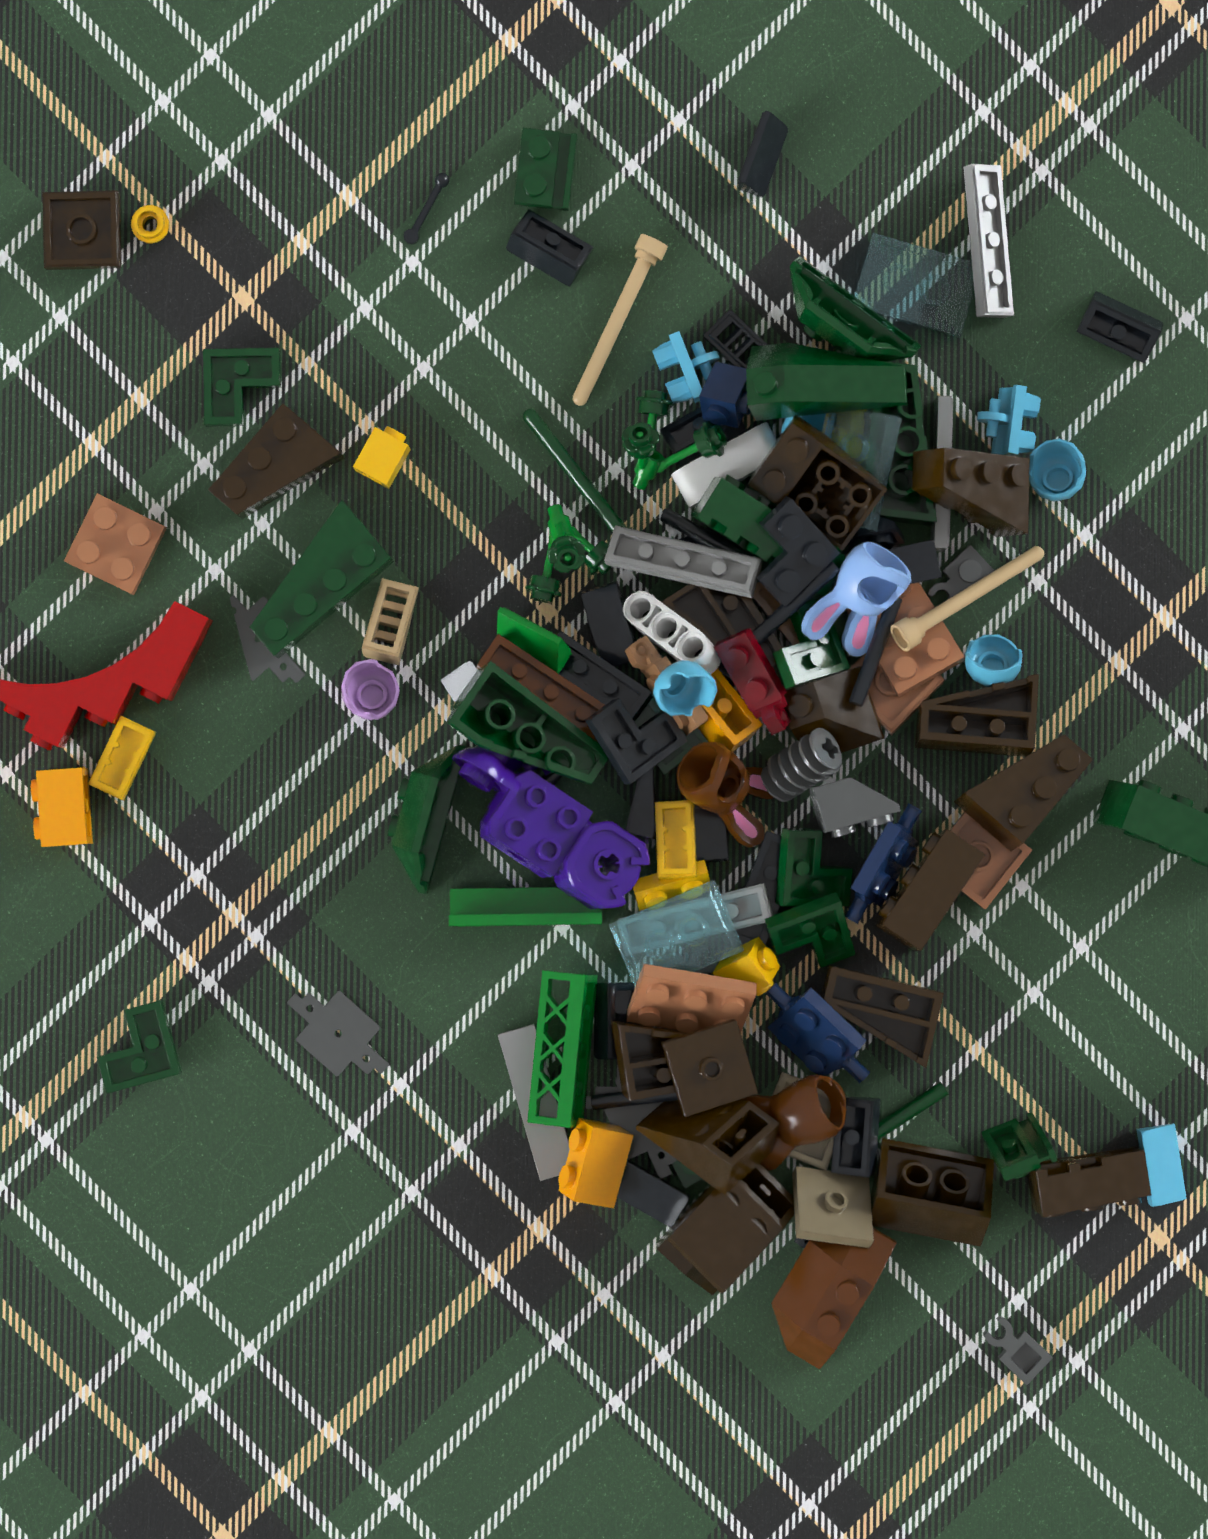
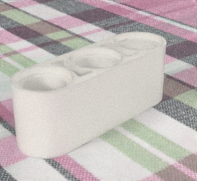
(739, 461)
(661, 622)

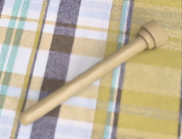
(648, 253)
(909, 632)

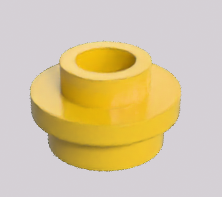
(141, 216)

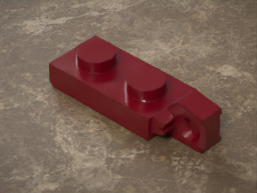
(754, 679)

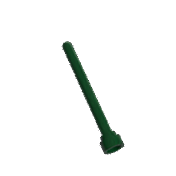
(572, 470)

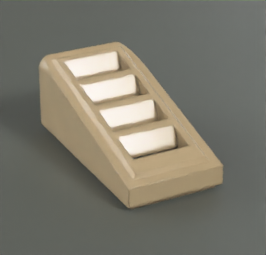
(381, 652)

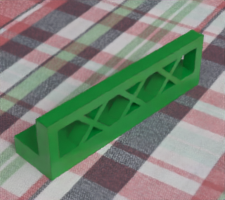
(518, 908)
(575, 1053)

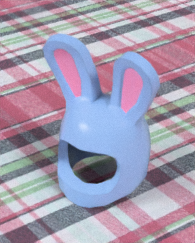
(867, 585)

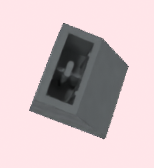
(848, 803)

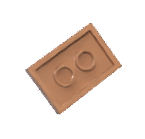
(925, 661)
(688, 999)

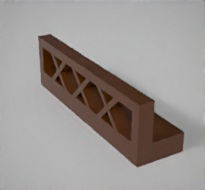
(543, 682)

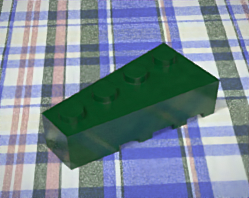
(900, 501)
(1156, 818)

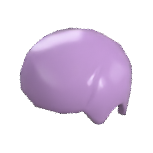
(370, 689)

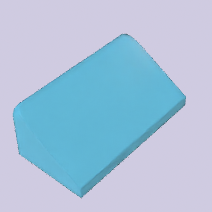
(1162, 1164)

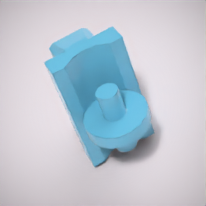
(675, 353)
(1006, 419)

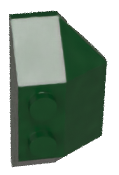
(843, 319)
(424, 816)

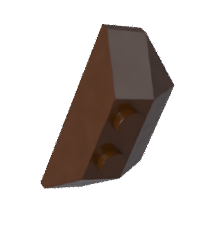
(827, 1294)

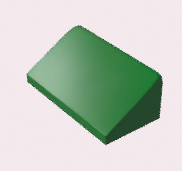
(533, 639)

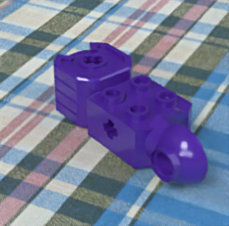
(553, 832)

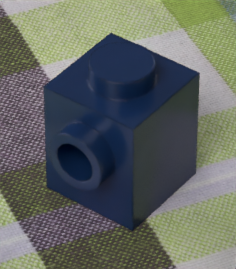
(725, 395)

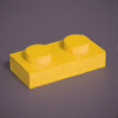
(651, 890)

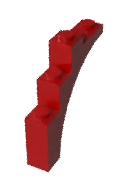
(155, 666)

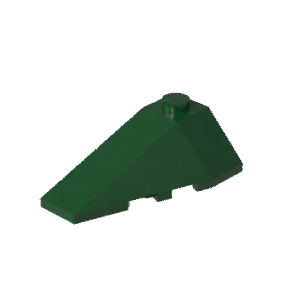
(815, 381)
(514, 722)

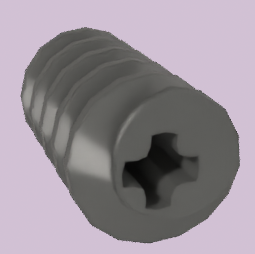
(802, 765)

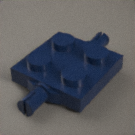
(884, 864)
(816, 1033)

